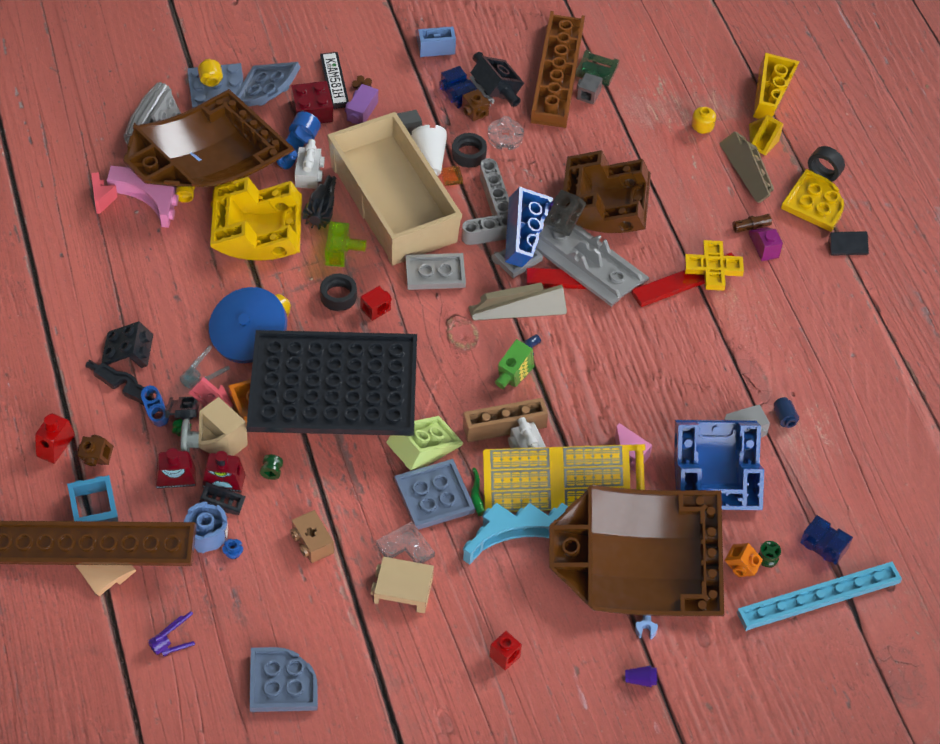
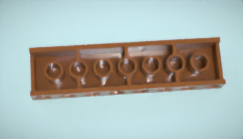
(557, 70)

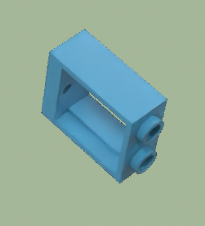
(91, 486)

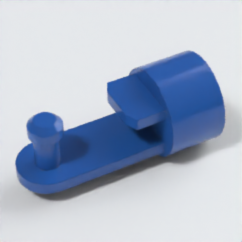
(303, 128)

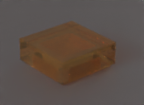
(452, 176)

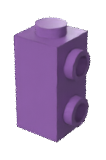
(362, 104)

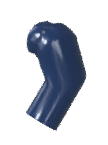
(532, 341)

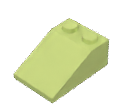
(430, 442)

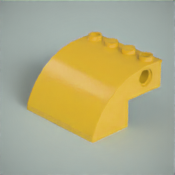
(255, 221)

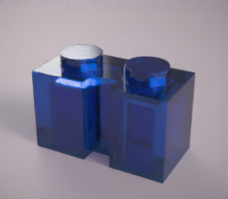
(456, 84)
(826, 540)

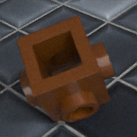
(475, 105)
(95, 450)

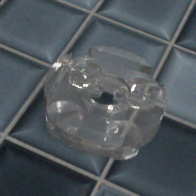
(509, 126)

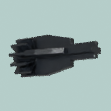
(320, 205)

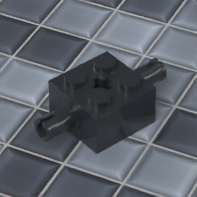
(497, 78)

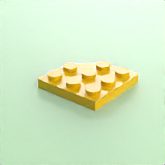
(815, 201)

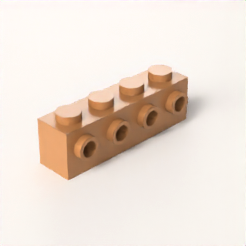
(499, 420)

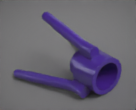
(160, 642)

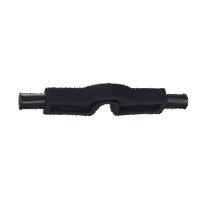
(116, 378)

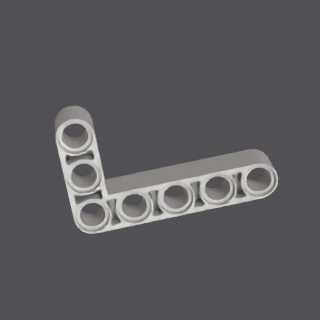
(495, 226)

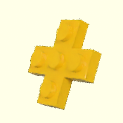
(714, 265)

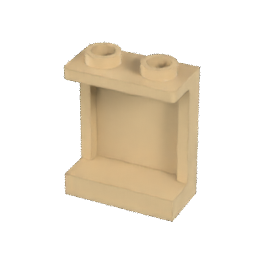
(403, 582)

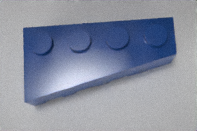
(524, 224)

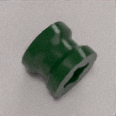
(271, 467)
(770, 548)

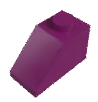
(767, 243)

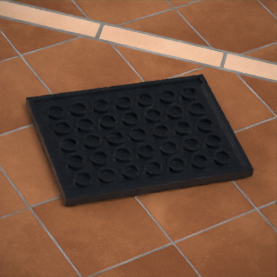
(333, 383)

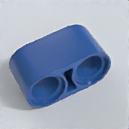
(154, 406)

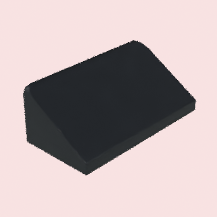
(848, 243)

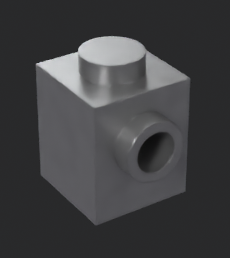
(589, 88)

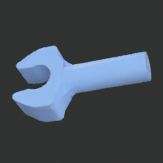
(648, 624)

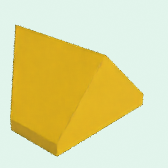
(765, 133)

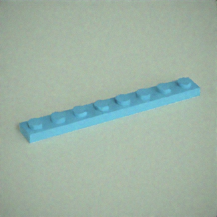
(818, 596)

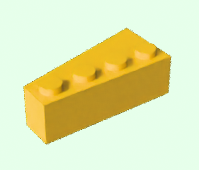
(772, 83)

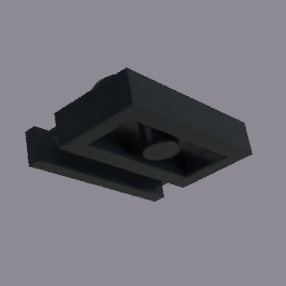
(182, 408)

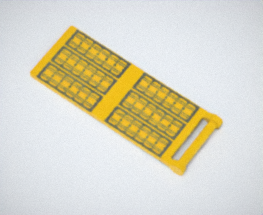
(556, 473)

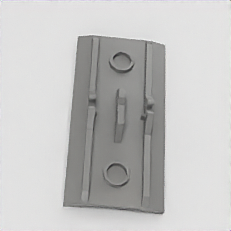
(591, 263)

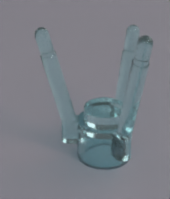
(191, 375)

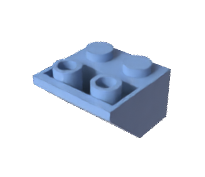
(436, 41)

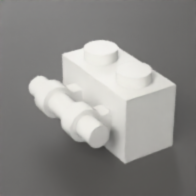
(308, 166)
(525, 435)

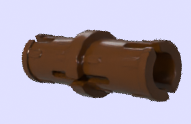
(752, 223)

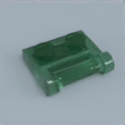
(596, 69)

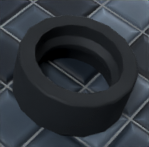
(469, 139)
(830, 155)
(338, 280)

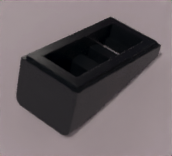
(216, 491)

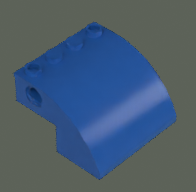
(722, 458)

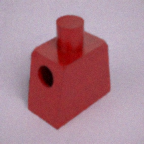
(53, 437)

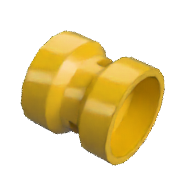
(185, 193)

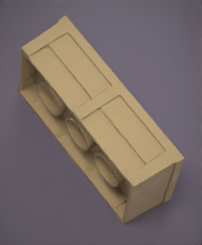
(394, 187)

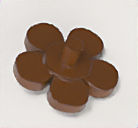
(360, 80)

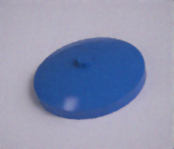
(239, 316)

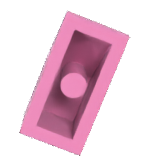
(626, 437)

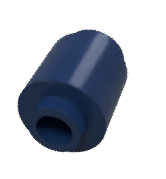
(786, 412)

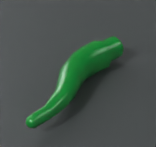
(475, 497)

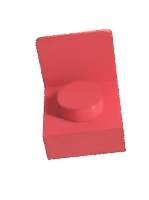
(103, 194)
(205, 392)

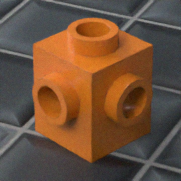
(743, 560)

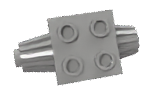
(154, 107)

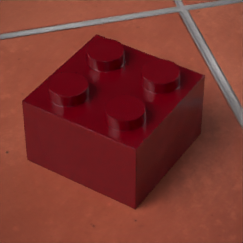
(313, 99)

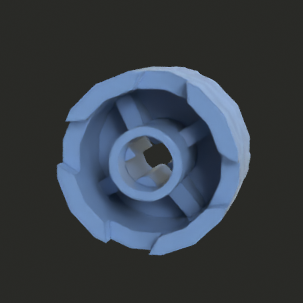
(210, 528)

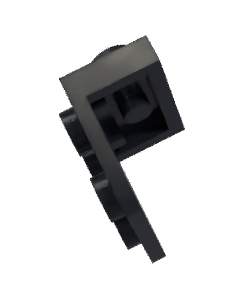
(130, 342)

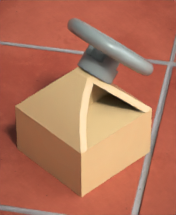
(218, 430)

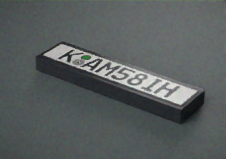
(334, 77)

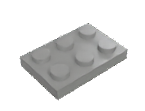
(435, 271)

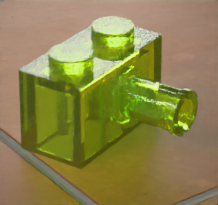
(339, 244)

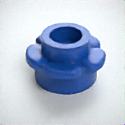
(235, 552)

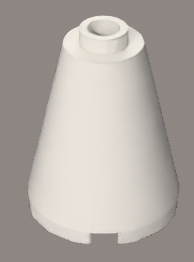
(432, 144)

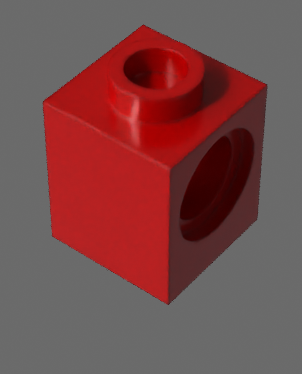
(375, 303)
(505, 650)

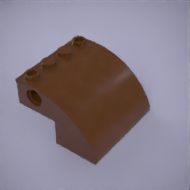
(613, 193)

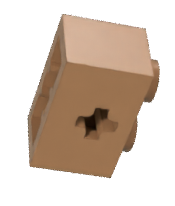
(312, 536)

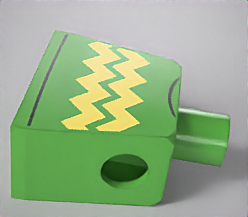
(515, 365)

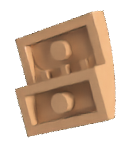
(104, 576)

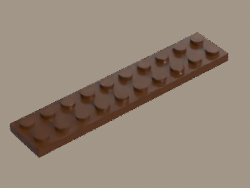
(97, 543)

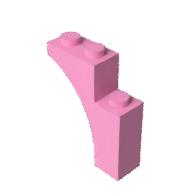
(158, 197)

